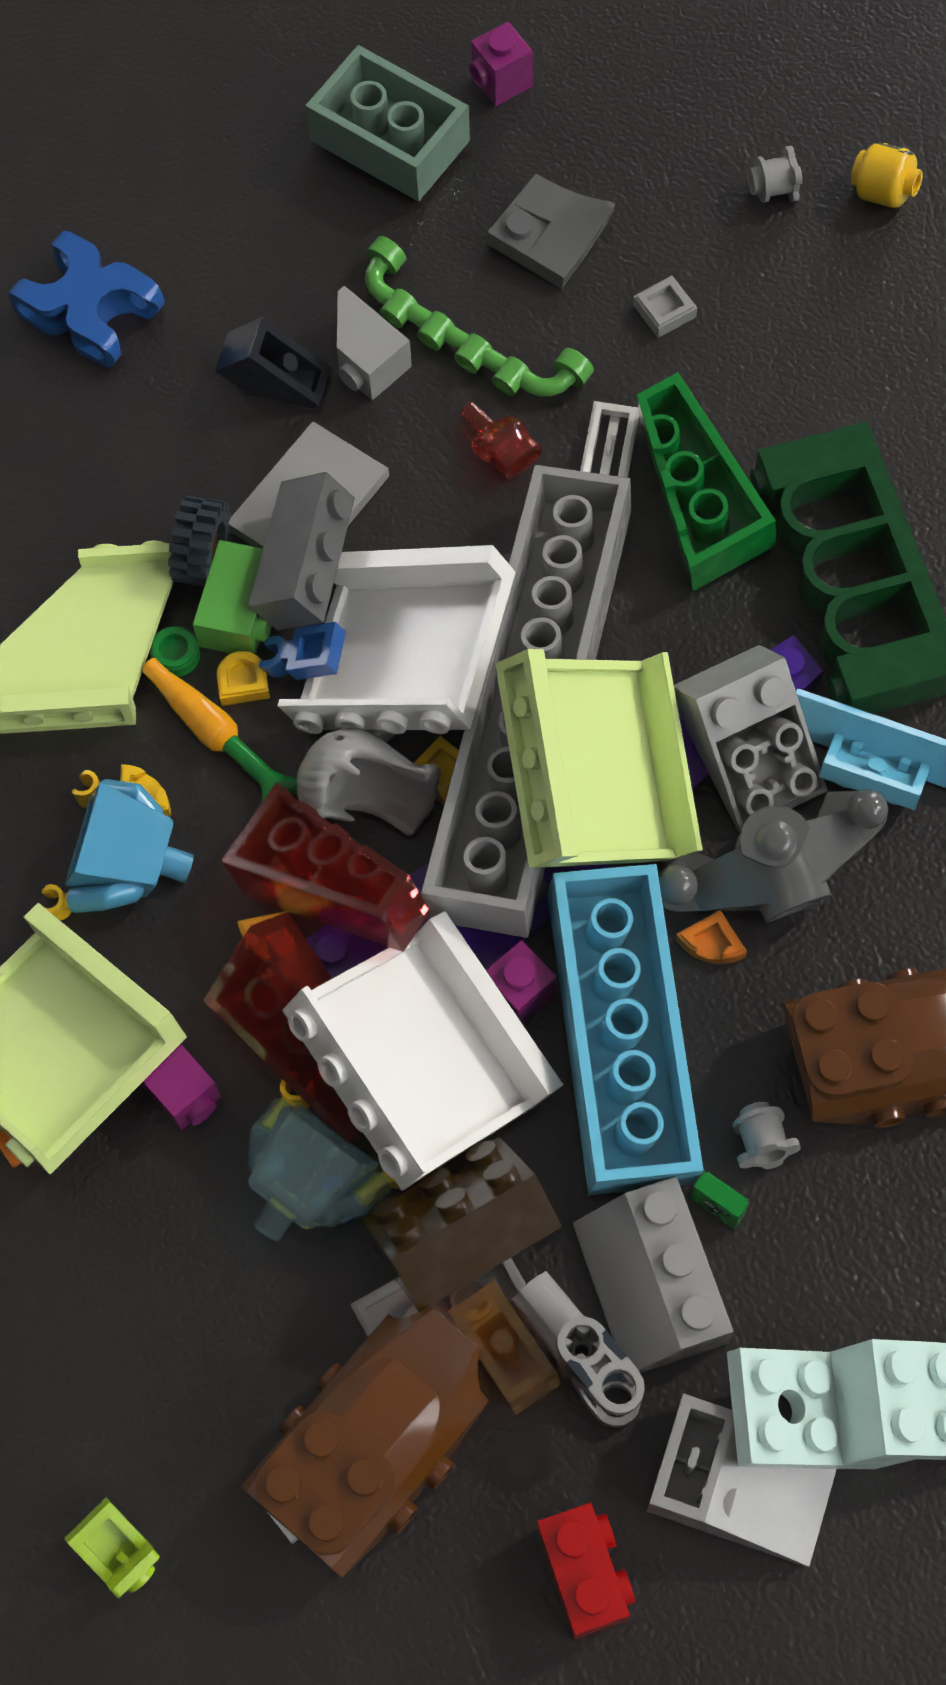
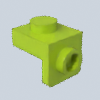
(113, 1549)

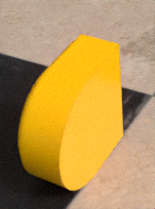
(241, 679)

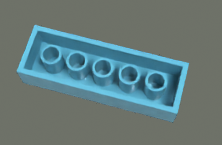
(623, 1029)

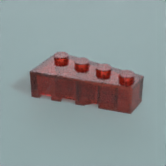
(320, 872)
(250, 996)

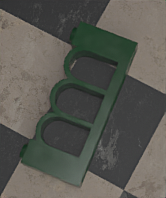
(833, 466)

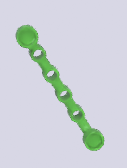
(473, 350)

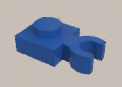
(310, 654)

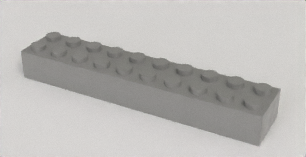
(557, 603)

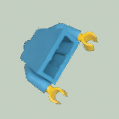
(117, 849)

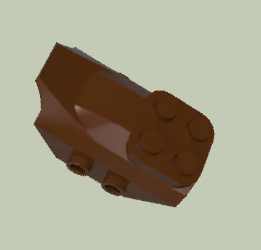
(873, 1048)
(372, 1438)

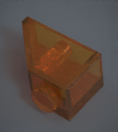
(506, 1347)

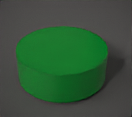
(176, 650)

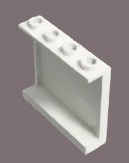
(412, 643)
(422, 1051)

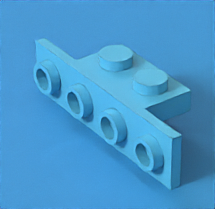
(873, 751)

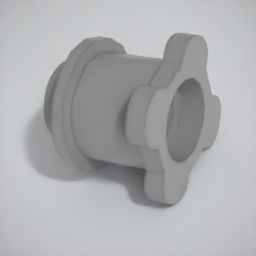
(775, 176)
(763, 1136)

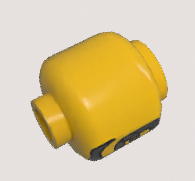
(886, 175)

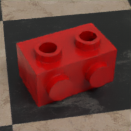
(583, 1572)

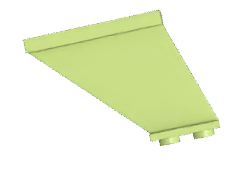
(86, 643)

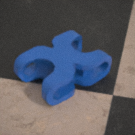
(86, 299)

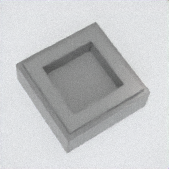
(665, 306)

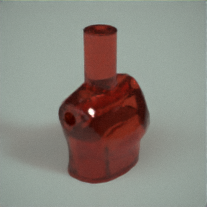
(502, 441)

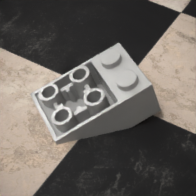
(751, 733)
(752, 1506)

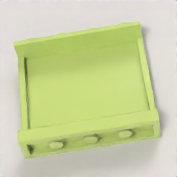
(597, 760)
(70, 1041)

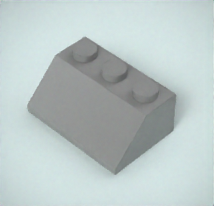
(653, 1276)

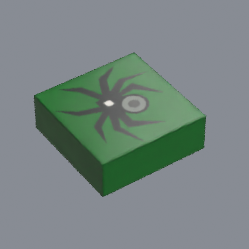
(719, 1200)

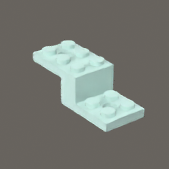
(848, 1405)

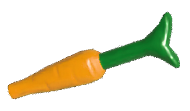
(214, 727)

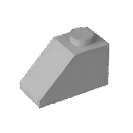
(368, 347)

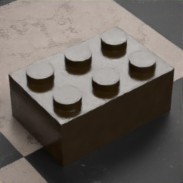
(460, 1222)

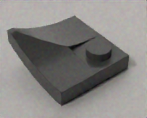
(549, 229)

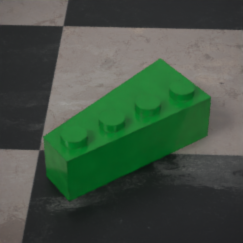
(706, 492)

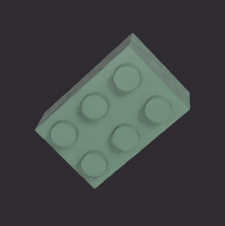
(388, 122)

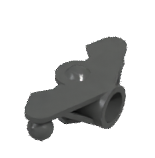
(777, 859)

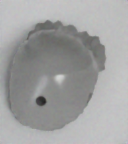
(366, 775)

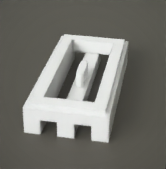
(616, 411)

